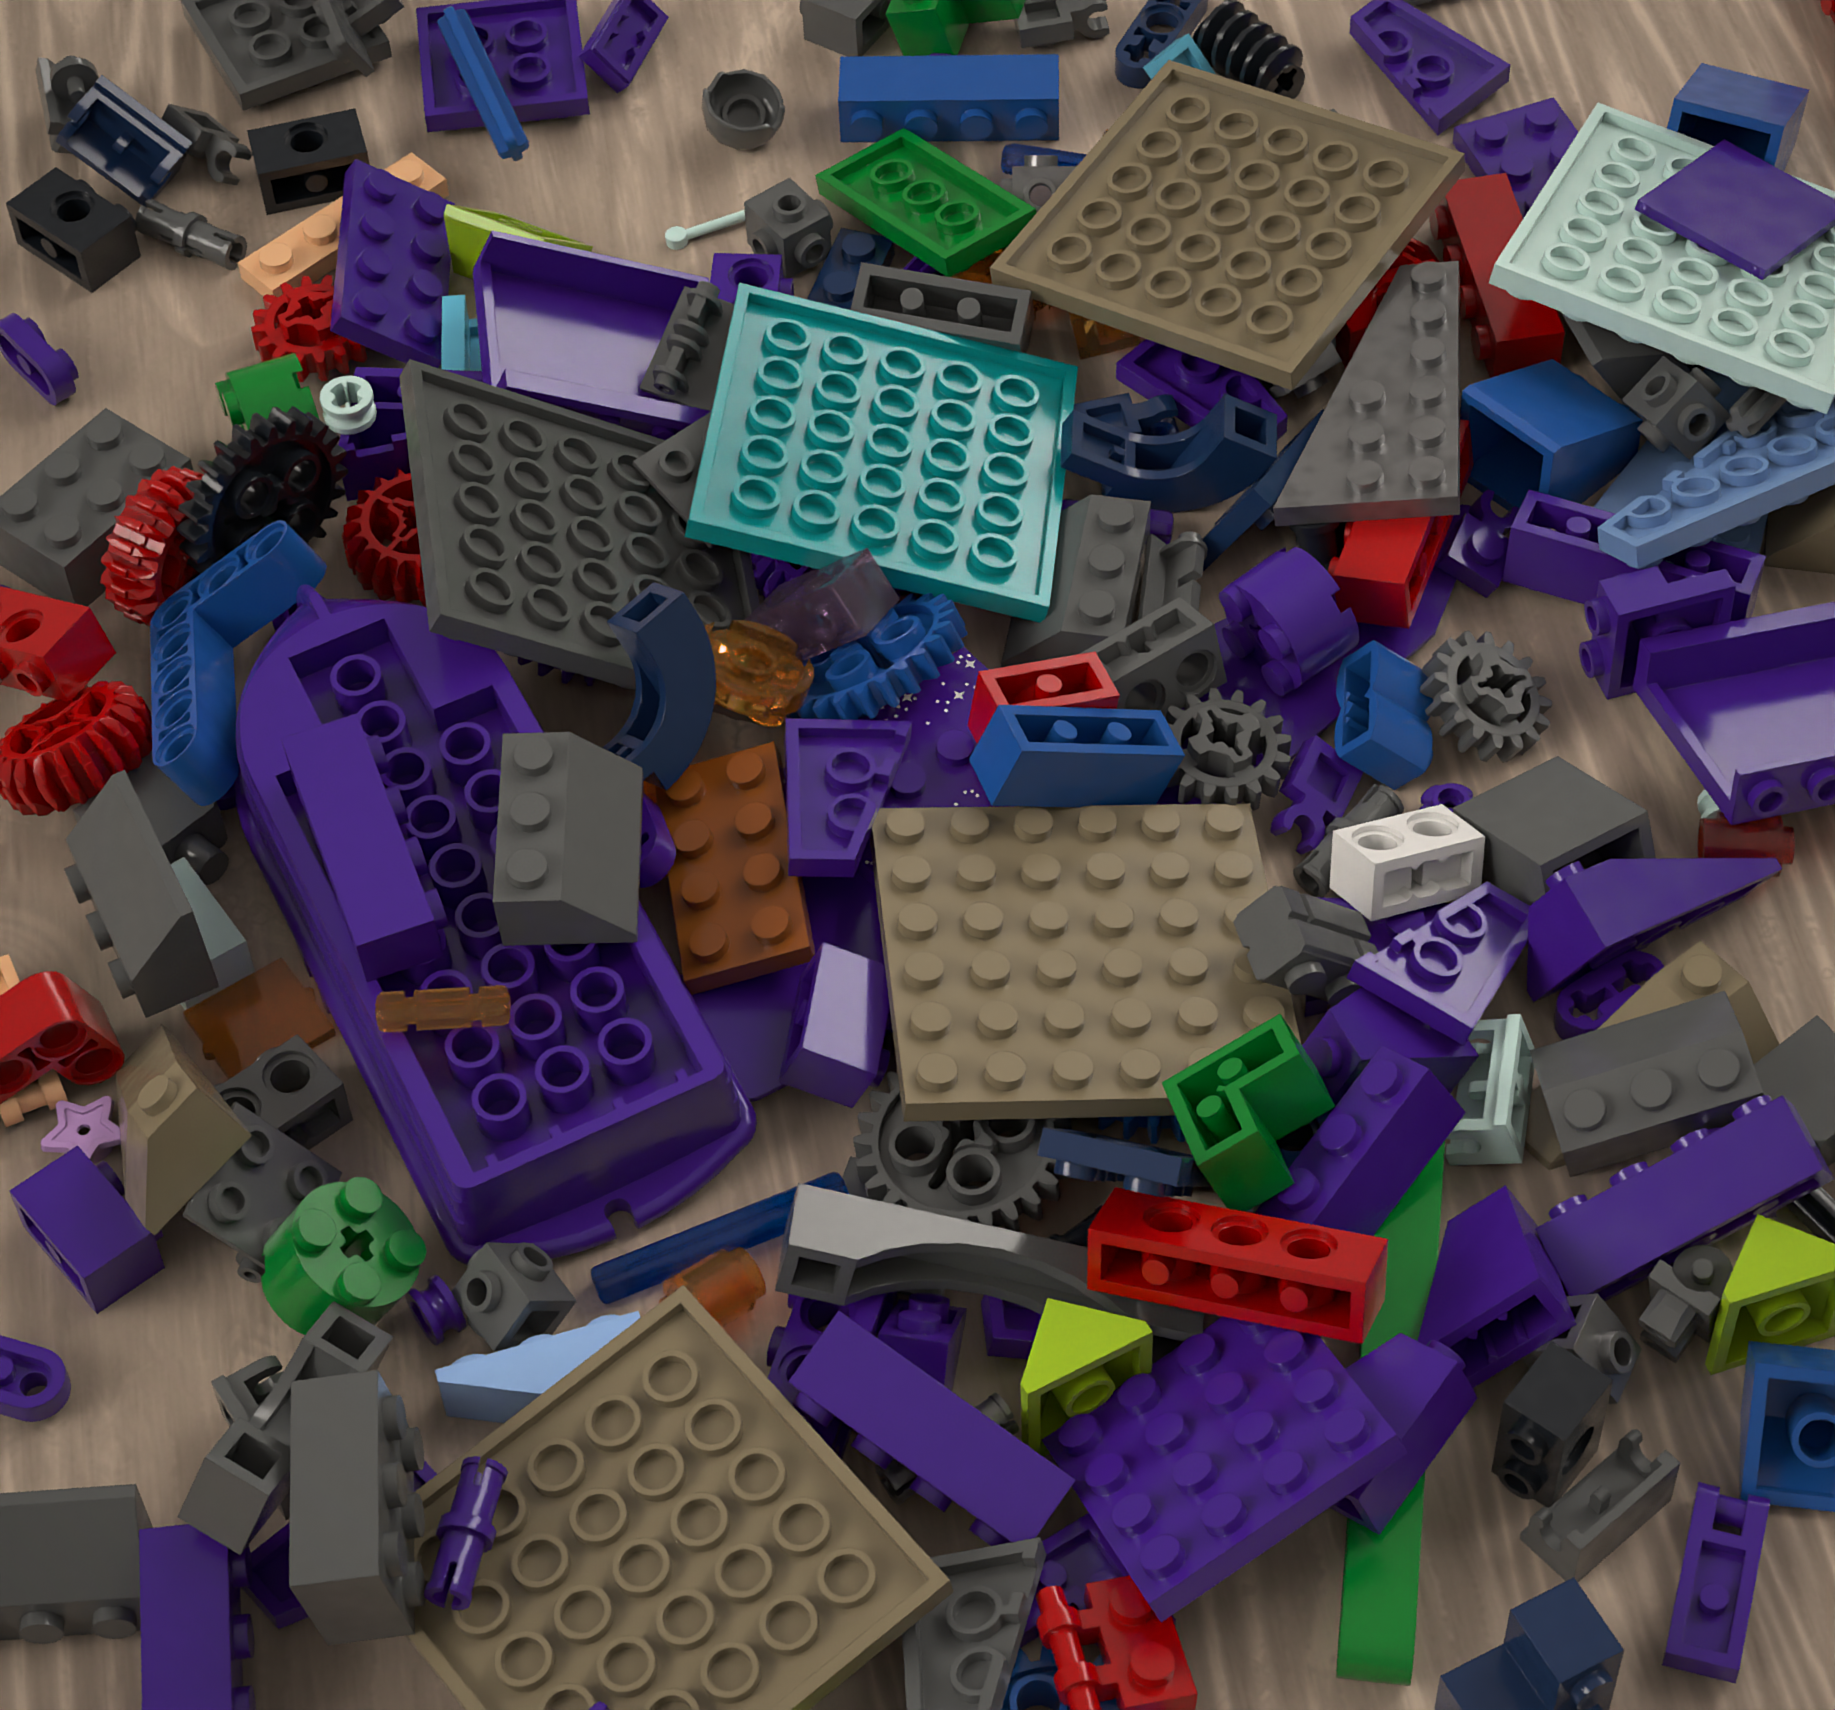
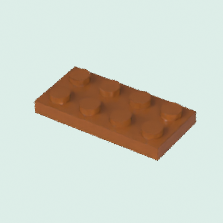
(730, 871)

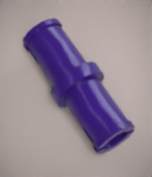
(465, 1533)

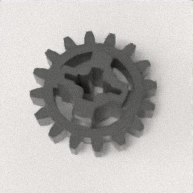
(1485, 696)
(1225, 749)

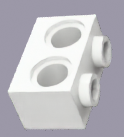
(1406, 862)

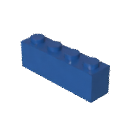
(950, 97)

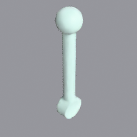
(678, 237)

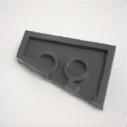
(970, 1641)

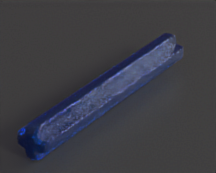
(669, 1256)

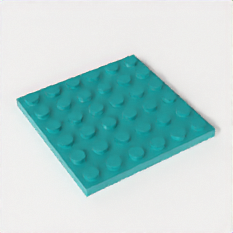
(889, 441)

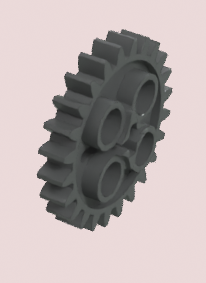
(1006, 1164)

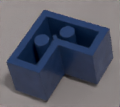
(1551, 1659)

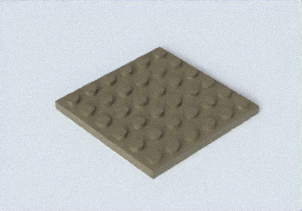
(1229, 222)
(1064, 954)
(669, 1542)

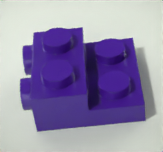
(1643, 607)

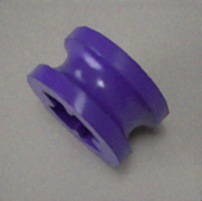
(436, 1310)

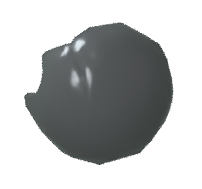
(742, 109)

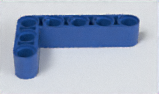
(195, 655)

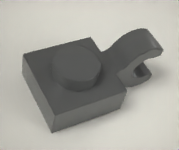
(1053, 21)
(209, 140)

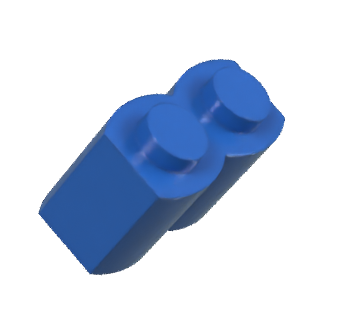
(1383, 716)

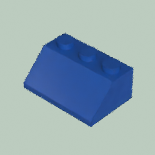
(1788, 1426)

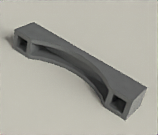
(860, 1247)

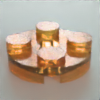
(776, 679)

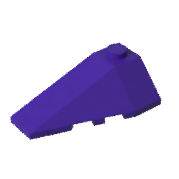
(1624, 908)

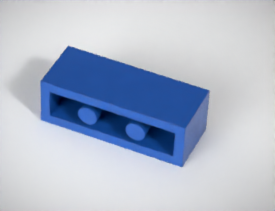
(1075, 756)

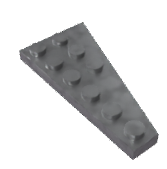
(1395, 416)

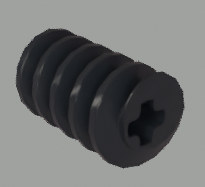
(1249, 50)

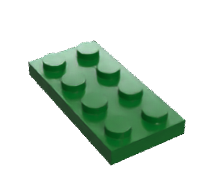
(926, 202)

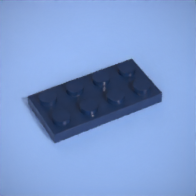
(1113, 1159)

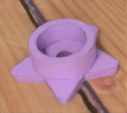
(72, 1118)

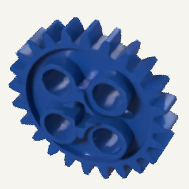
(886, 662)

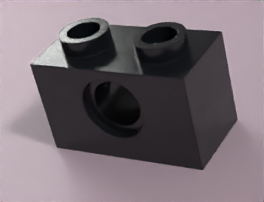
(306, 159)
(74, 229)
(1550, 1426)

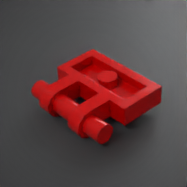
(1139, 1653)

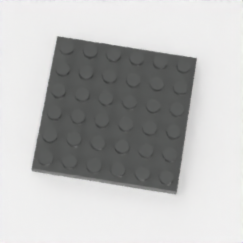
(547, 528)

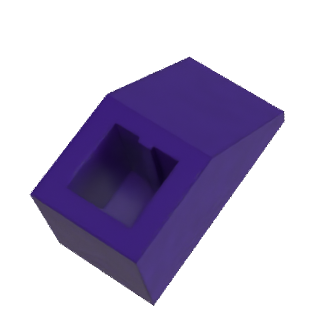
(927, 1334)

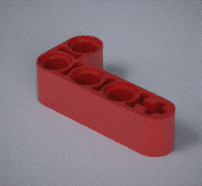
(54, 1026)

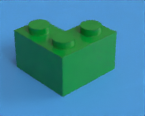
(941, 25)
(1243, 1103)

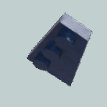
(1259, 499)

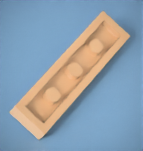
(313, 244)

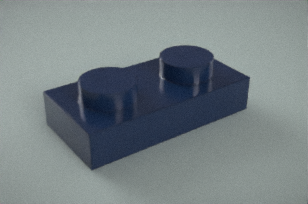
(841, 268)

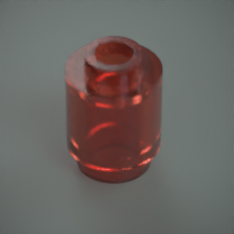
(1746, 840)

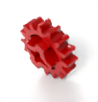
(301, 325)

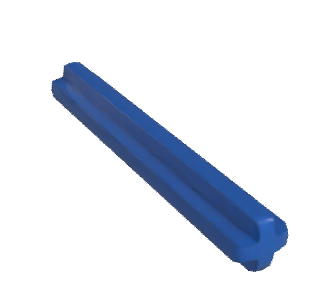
(483, 84)

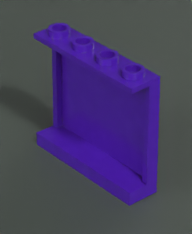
(577, 329)
(1749, 708)

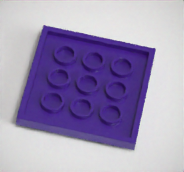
(1221, 1454)

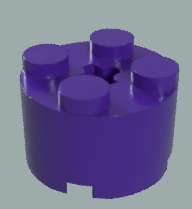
(1287, 619)

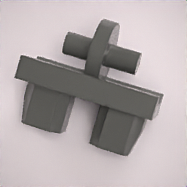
(61, 89)
(1684, 1300)

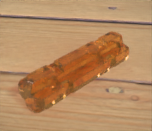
(443, 1008)

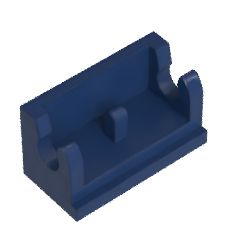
(124, 141)

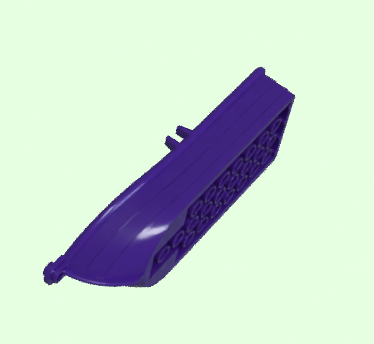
(606, 1072)

